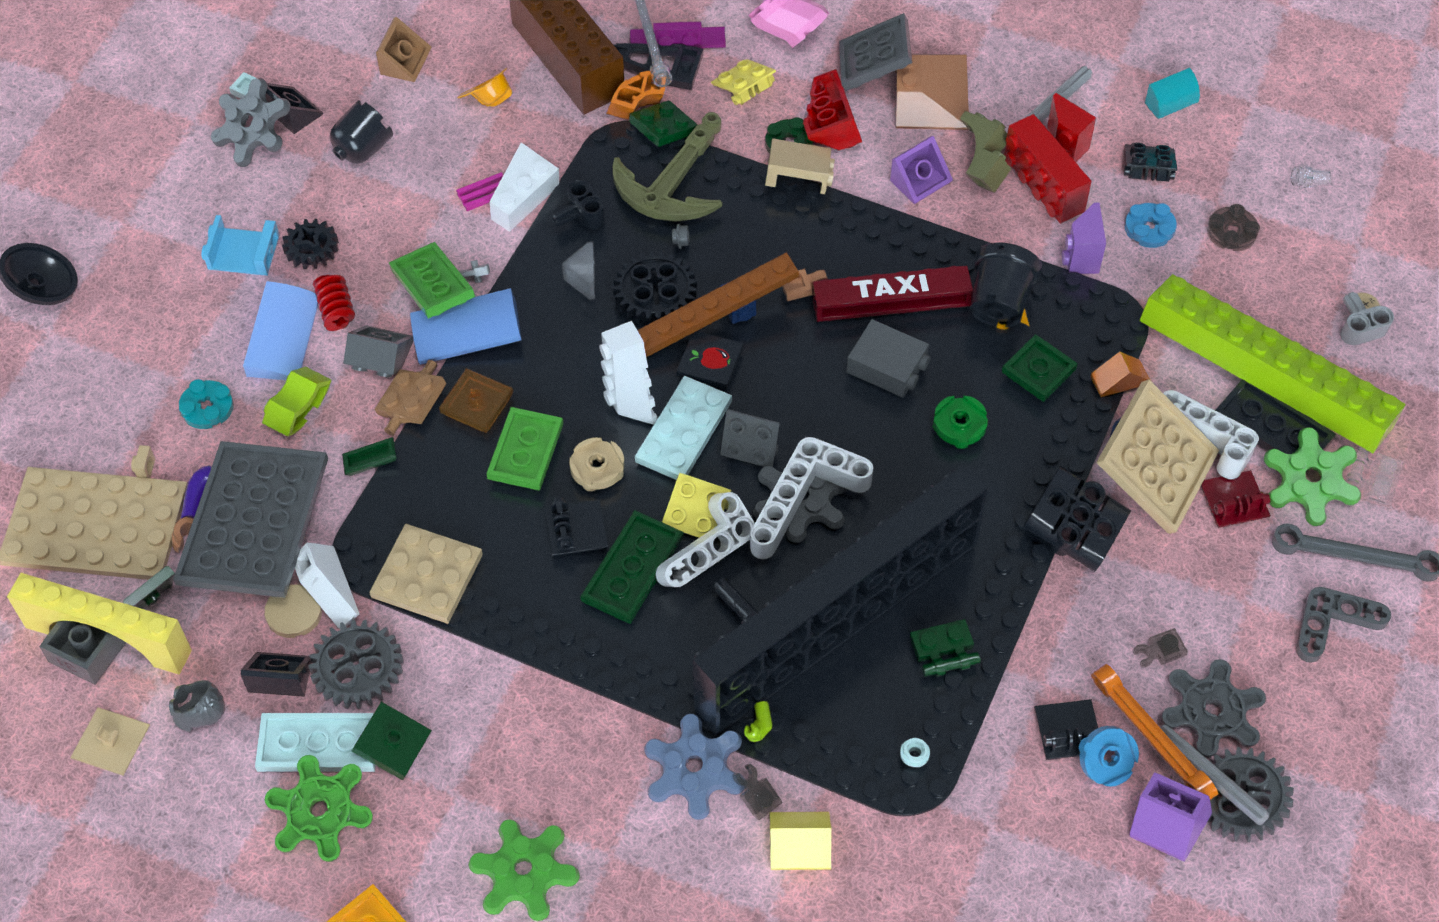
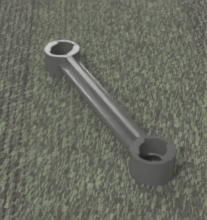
(1356, 552)

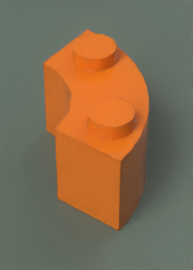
(635, 94)

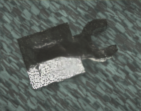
(1164, 646)
(759, 795)

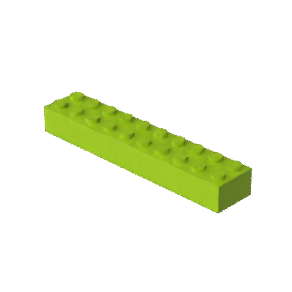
(1272, 363)

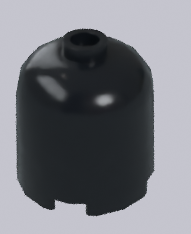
(359, 133)

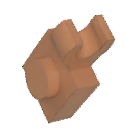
(803, 285)

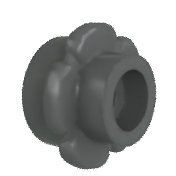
(681, 236)

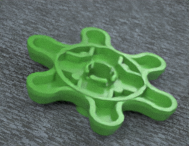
(1312, 495)
(298, 806)
(526, 888)

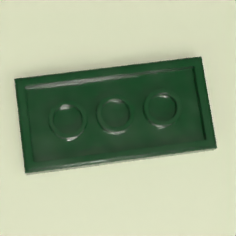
(631, 566)

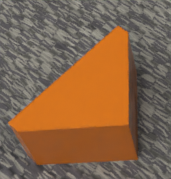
(1119, 374)

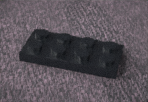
(1270, 418)

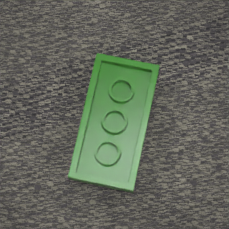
(432, 280)

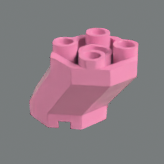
(789, 18)

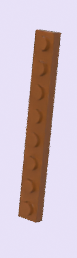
(718, 303)

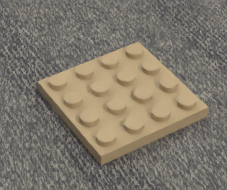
(1158, 456)

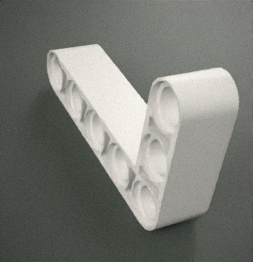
(797, 487)

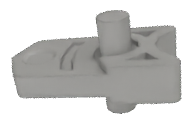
(476, 271)

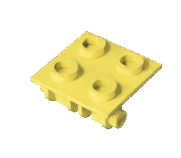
(745, 80)
(689, 505)

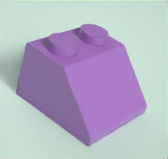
(1085, 243)

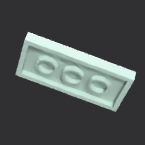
(683, 428)
(324, 735)

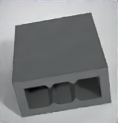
(888, 358)

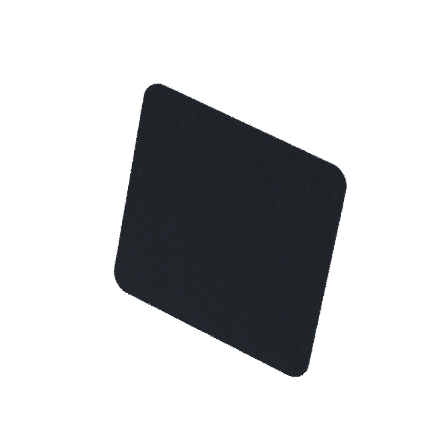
(867, 697)

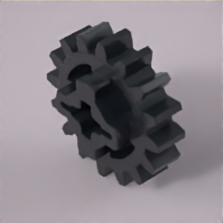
(310, 243)

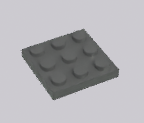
(875, 52)

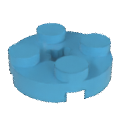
(1150, 212)
(1097, 744)

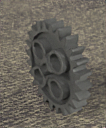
(348, 643)
(1241, 769)

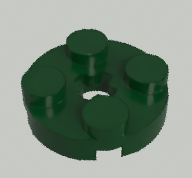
(787, 128)

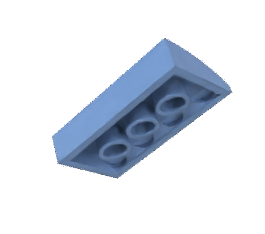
(467, 328)

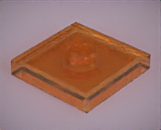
(476, 400)

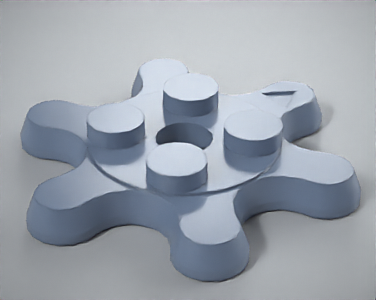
(694, 785)

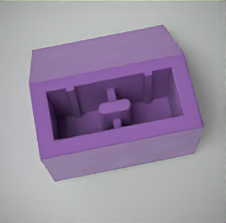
(1170, 816)

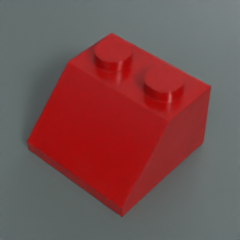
(1071, 126)

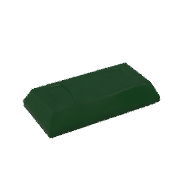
(369, 457)

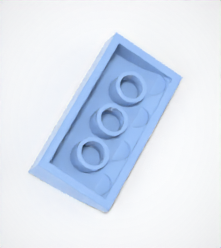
(280, 331)

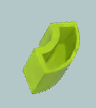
(292, 403)

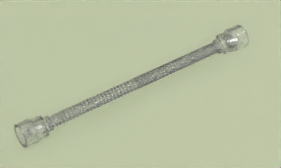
(659, 70)

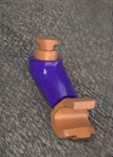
(190, 504)

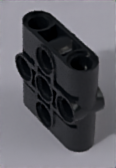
(1107, 520)

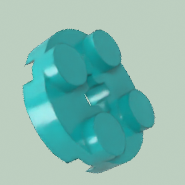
(199, 392)

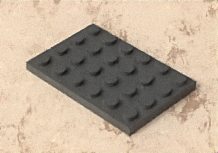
(251, 519)

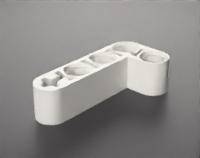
(1230, 437)
(704, 546)

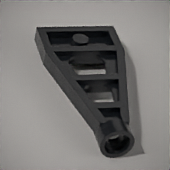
(684, 68)

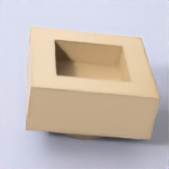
(143, 462)

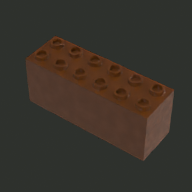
(571, 49)

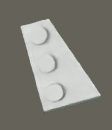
(522, 187)

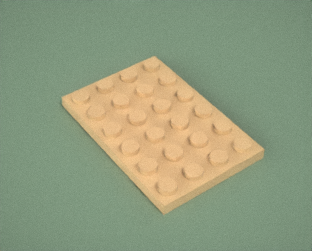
(93, 523)

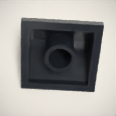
(301, 111)
(276, 674)

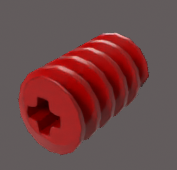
(334, 301)

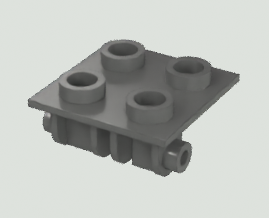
(750, 438)

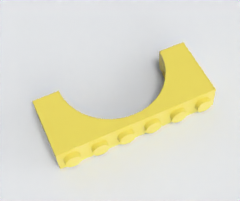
(45, 603)

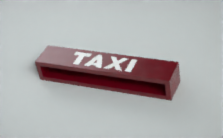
(892, 293)

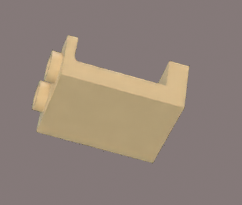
(800, 162)

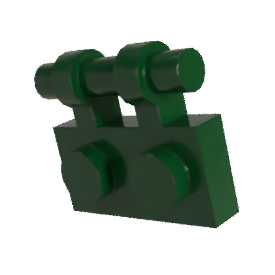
(943, 641)

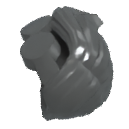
(202, 710)

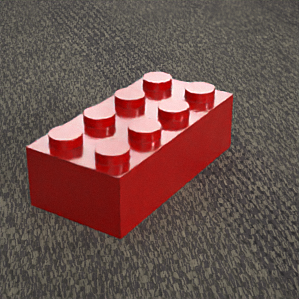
(1047, 169)

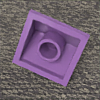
(920, 170)

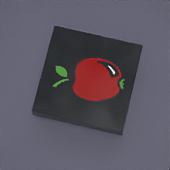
(710, 359)

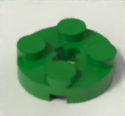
(960, 434)

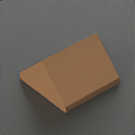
(401, 52)

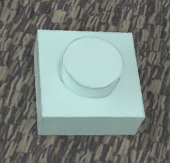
(241, 85)

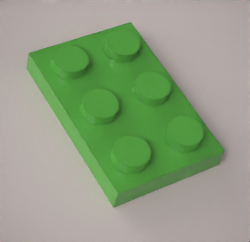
(525, 448)

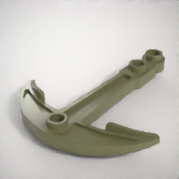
(656, 199)

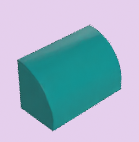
(1173, 93)

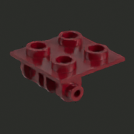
(1235, 499)

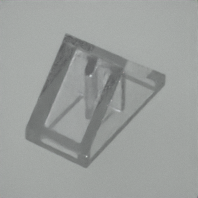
(580, 270)

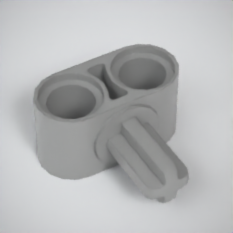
(1364, 323)

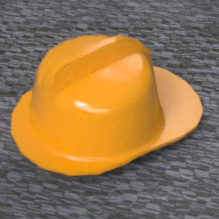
(491, 91)

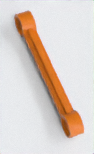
(1111, 686)

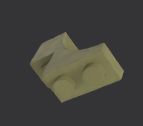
(988, 164)

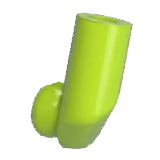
(761, 725)

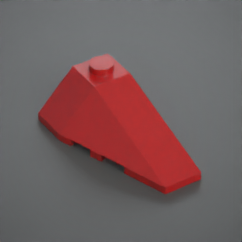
(830, 115)

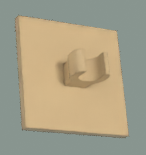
(110, 741)

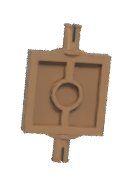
(410, 397)

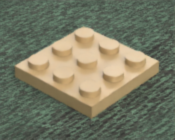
(426, 573)

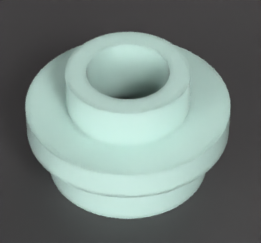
(918, 745)

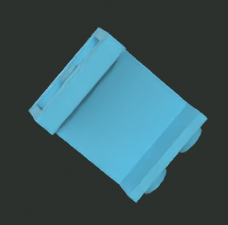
(240, 249)

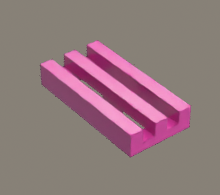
(477, 190)

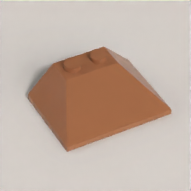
(932, 92)

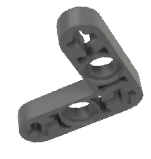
(1332, 609)

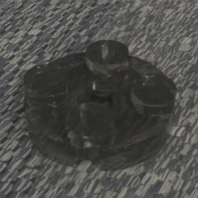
(1236, 216)

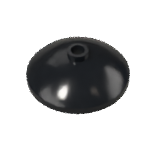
(38, 274)

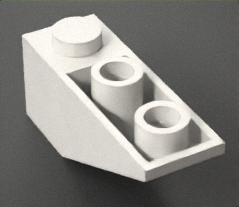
(326, 582)

